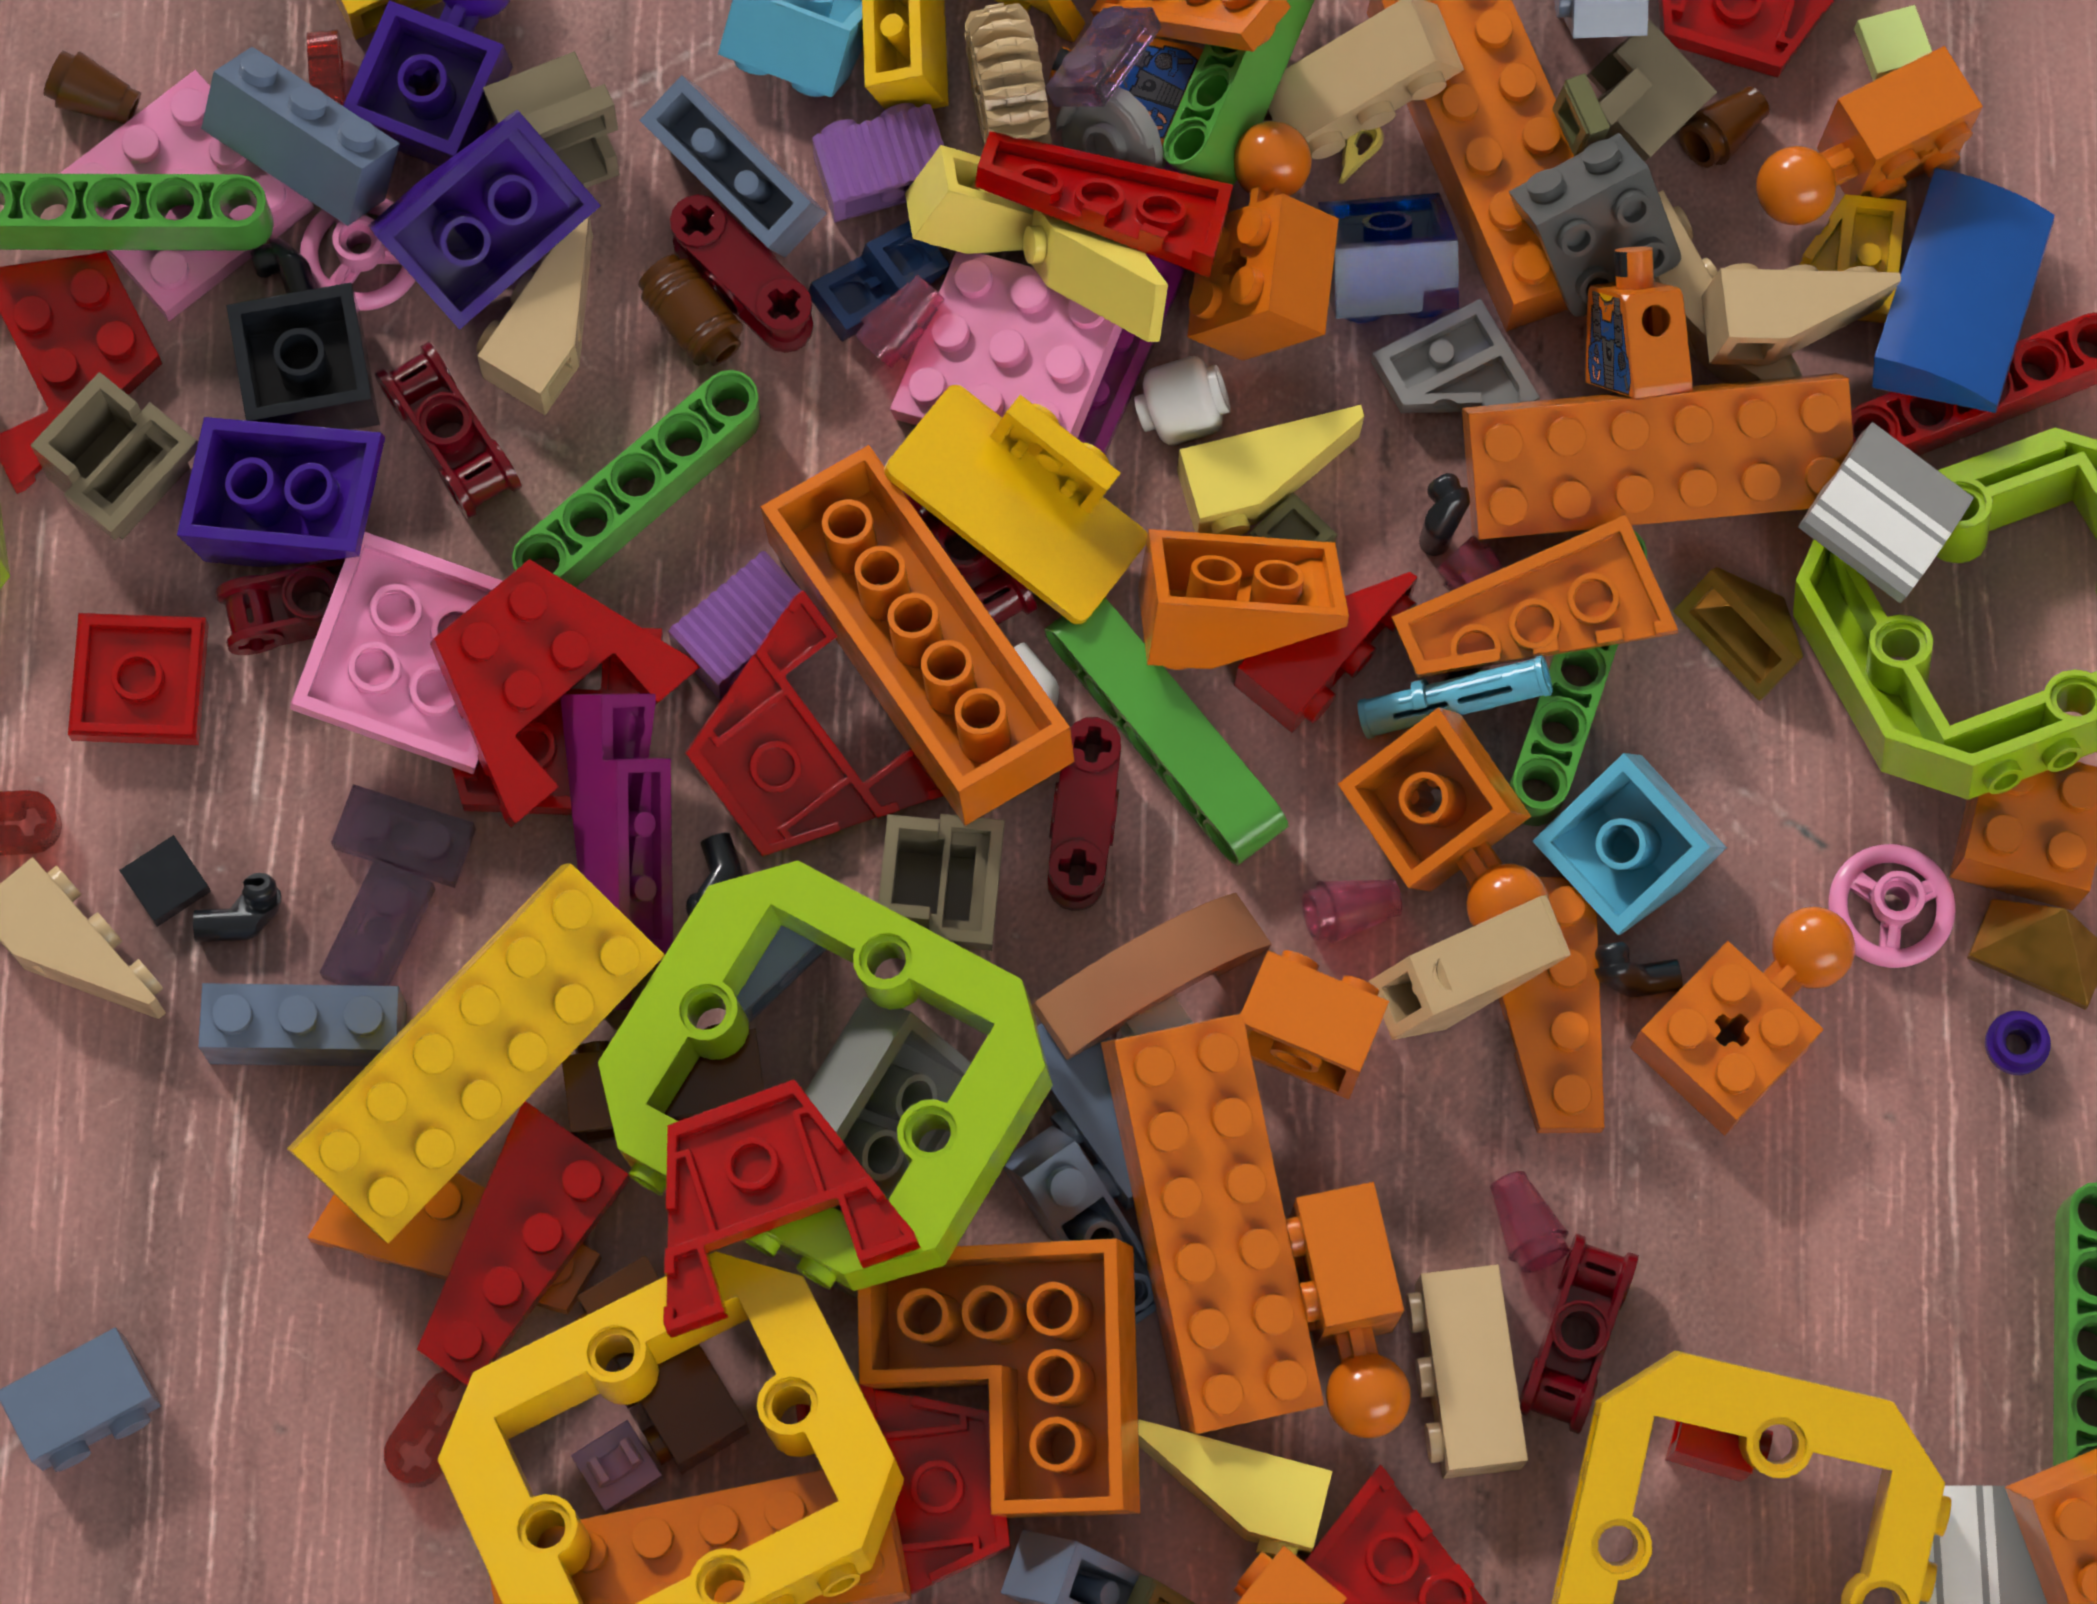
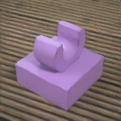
(617, 1467)

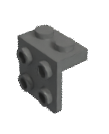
(1589, 210)

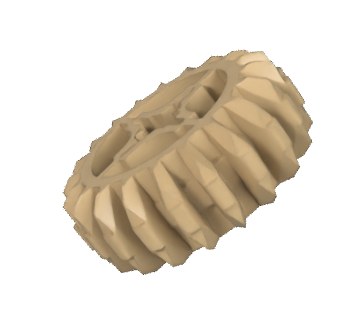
(1006, 73)

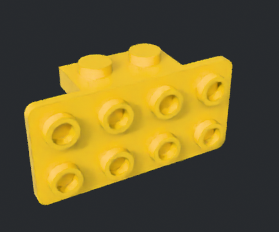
(1021, 497)

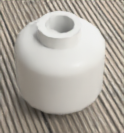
(1183, 400)

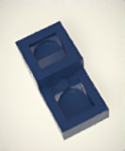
(873, 277)

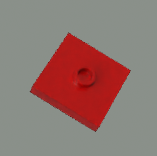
(138, 679)

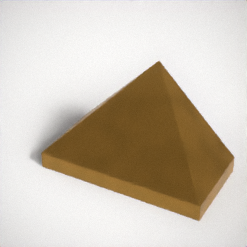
(1743, 629)
(2039, 948)

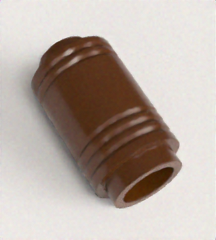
(691, 311)

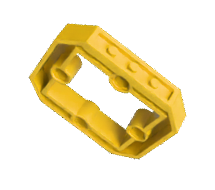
(569, 1367)
(1746, 1403)

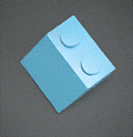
(796, 40)
(1629, 843)

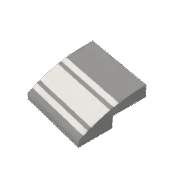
(1886, 512)
(1983, 1552)

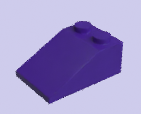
(484, 217)
(279, 492)

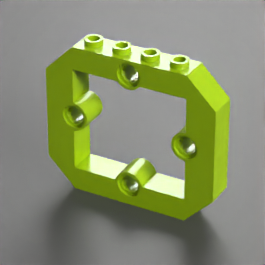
(1892, 697)
(707, 972)

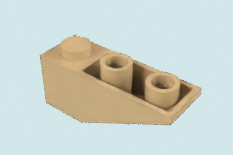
(1771, 313)
(541, 335)
(60, 943)
(1470, 969)

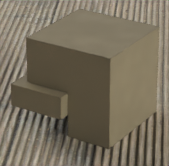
(1648, 90)
(564, 113)
(113, 456)
(944, 875)

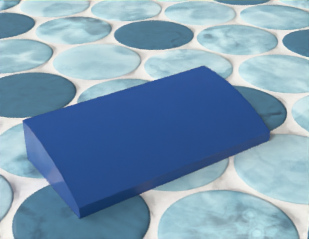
(1962, 293)

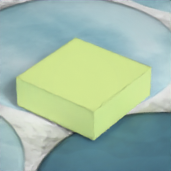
(1891, 40)

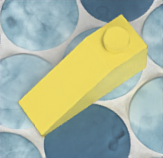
(958, 216)
(1098, 274)
(1252, 473)
(1251, 1491)

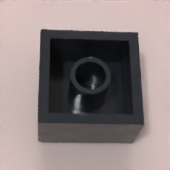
(304, 359)

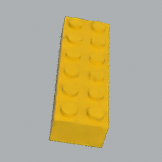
(476, 1052)

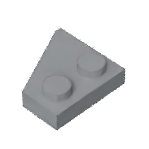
(1453, 365)

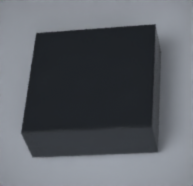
(165, 880)

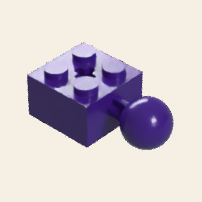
(413, 53)

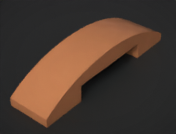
(1149, 972)

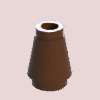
(90, 89)
(1723, 127)

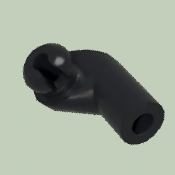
(283, 259)
(1445, 515)
(721, 862)
(245, 918)
(1634, 978)

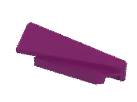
(622, 809)

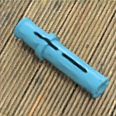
(1460, 694)

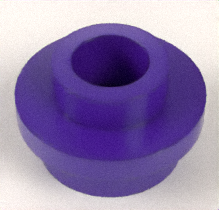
(2025, 1026)

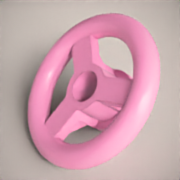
(351, 264)
(1908, 889)

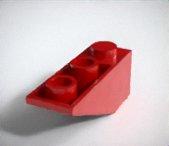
(1298, 677)

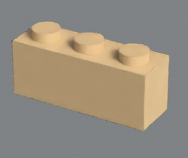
(1366, 75)
(1467, 1372)

